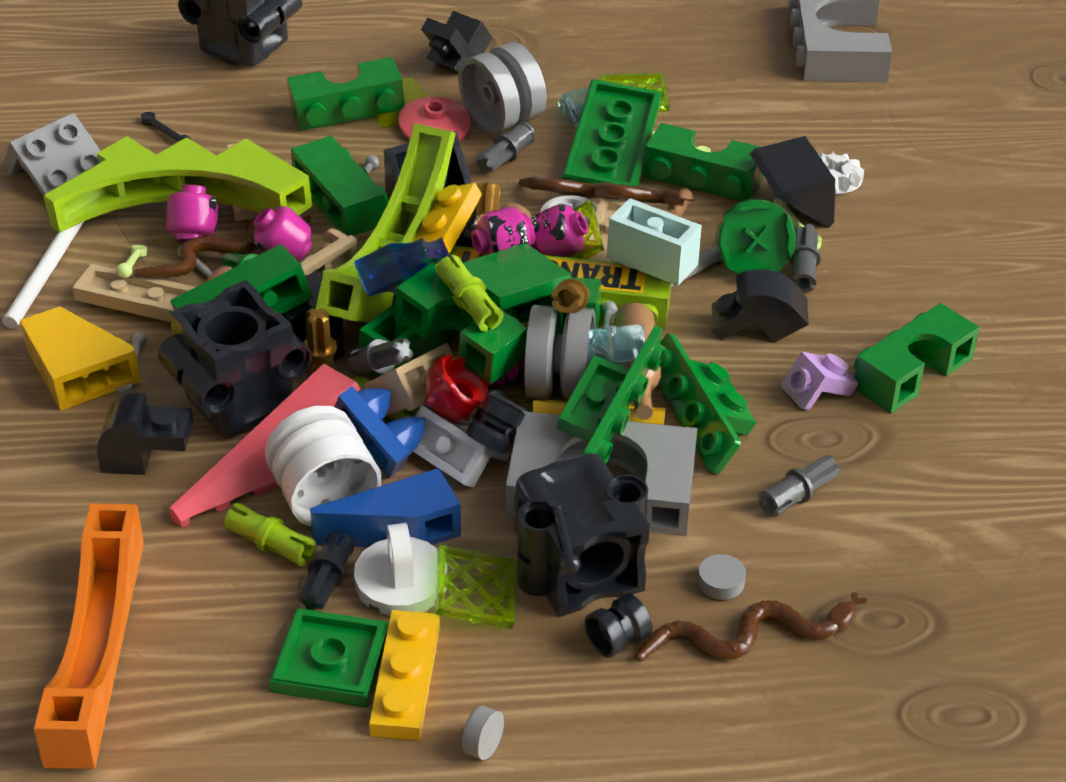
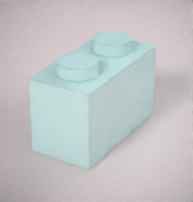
(653, 241)

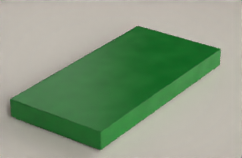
(612, 134)

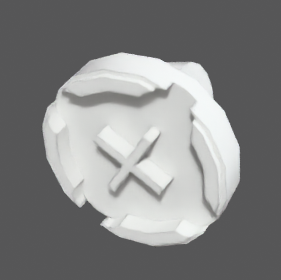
(398, 573)

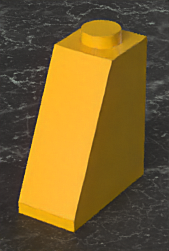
(77, 357)

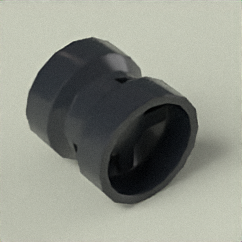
(499, 414)
(618, 625)

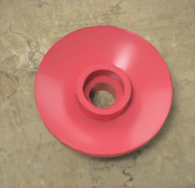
(436, 113)

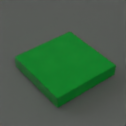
(517, 275)
(330, 657)

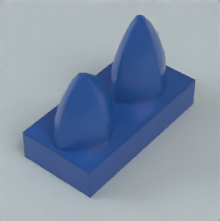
(387, 443)

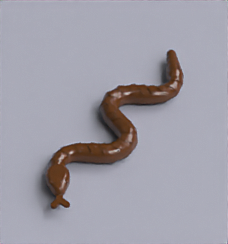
(604, 190)
(204, 243)
(837, 621)

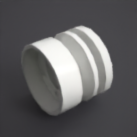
(319, 459)

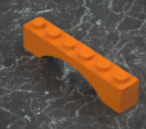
(79, 694)

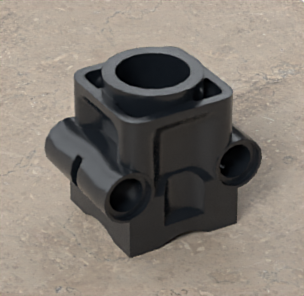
(240, 29)
(234, 357)
(604, 529)

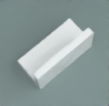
(452, 449)

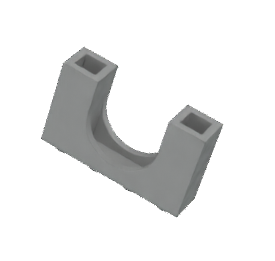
(836, 54)
(653, 452)

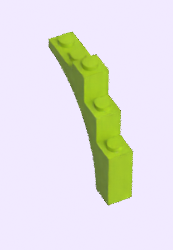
(136, 176)
(410, 203)

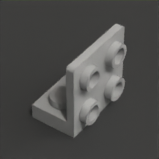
(53, 153)

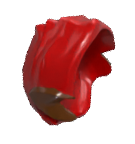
(454, 390)

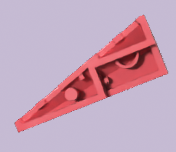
(245, 465)

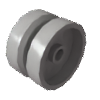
(502, 87)
(556, 353)

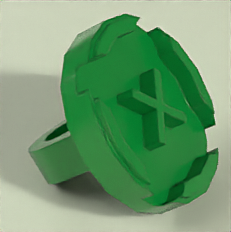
(755, 236)

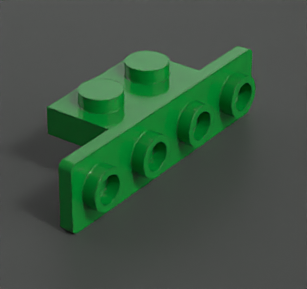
(604, 395)
(705, 401)

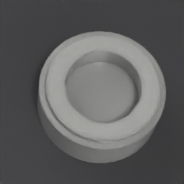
(721, 576)
(482, 732)

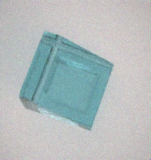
(572, 104)
(618, 342)

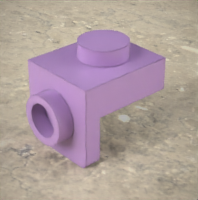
(817, 374)

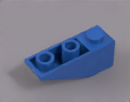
(419, 501)

